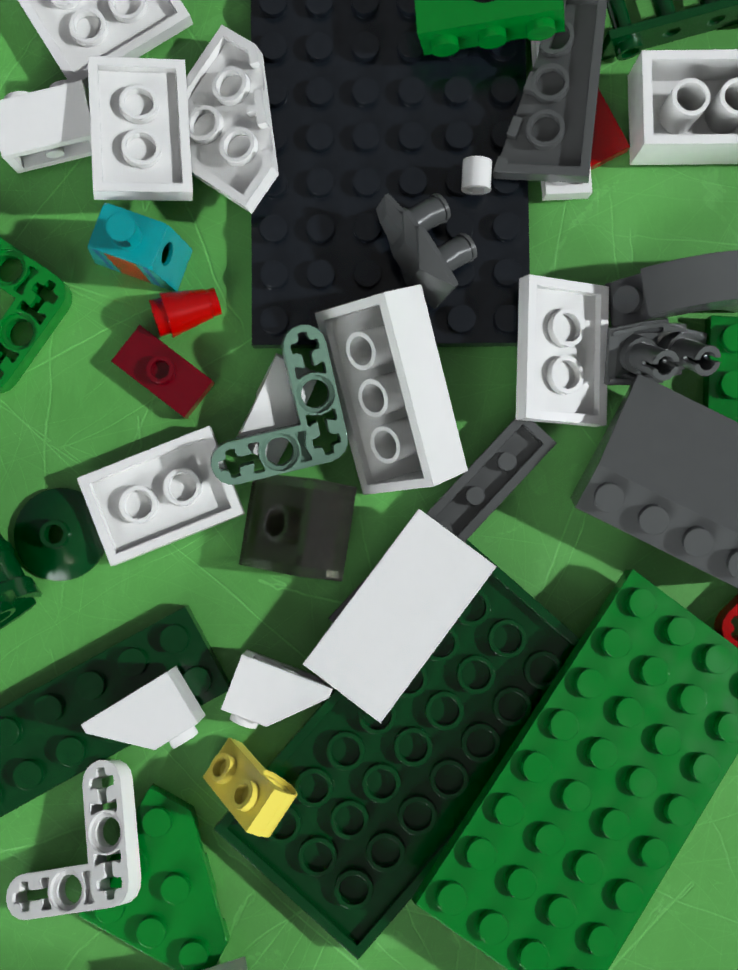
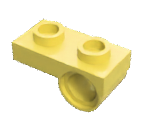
(248, 789)

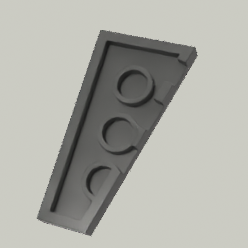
(557, 112)

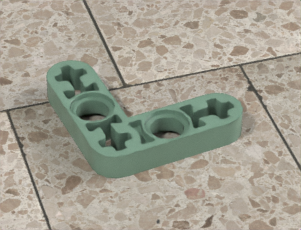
(299, 434)

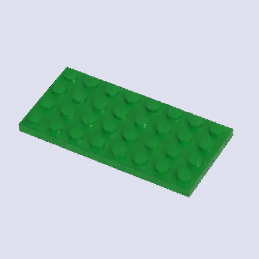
(594, 790)

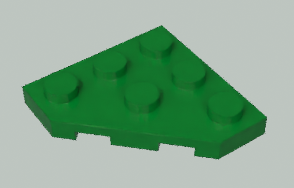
(177, 905)

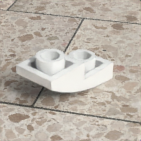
(274, 407)

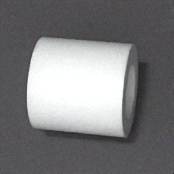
(476, 175)

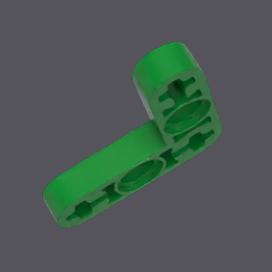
(26, 294)

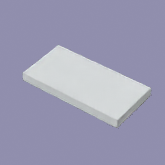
(399, 615)

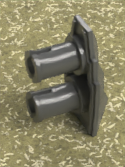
(417, 252)
(656, 351)

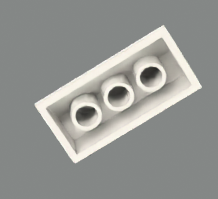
(393, 391)

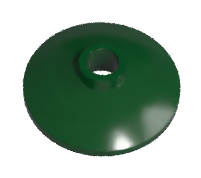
(79, 547)

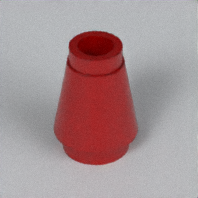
(184, 310)

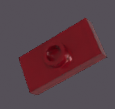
(163, 372)

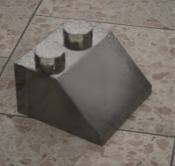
(298, 526)

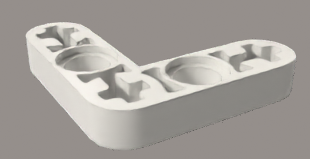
(95, 874)

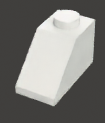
(270, 691)
(151, 715)

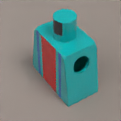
(135, 247)

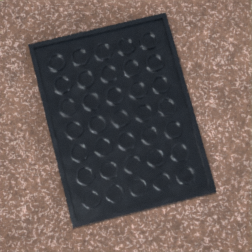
(371, 118)

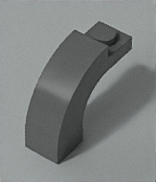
(676, 288)

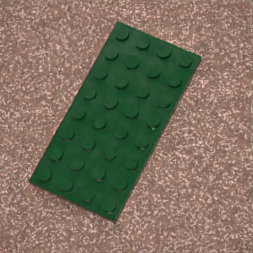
(391, 793)

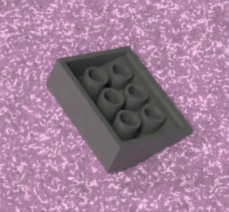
(668, 478)

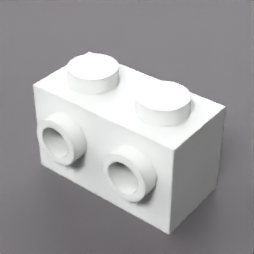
(45, 126)

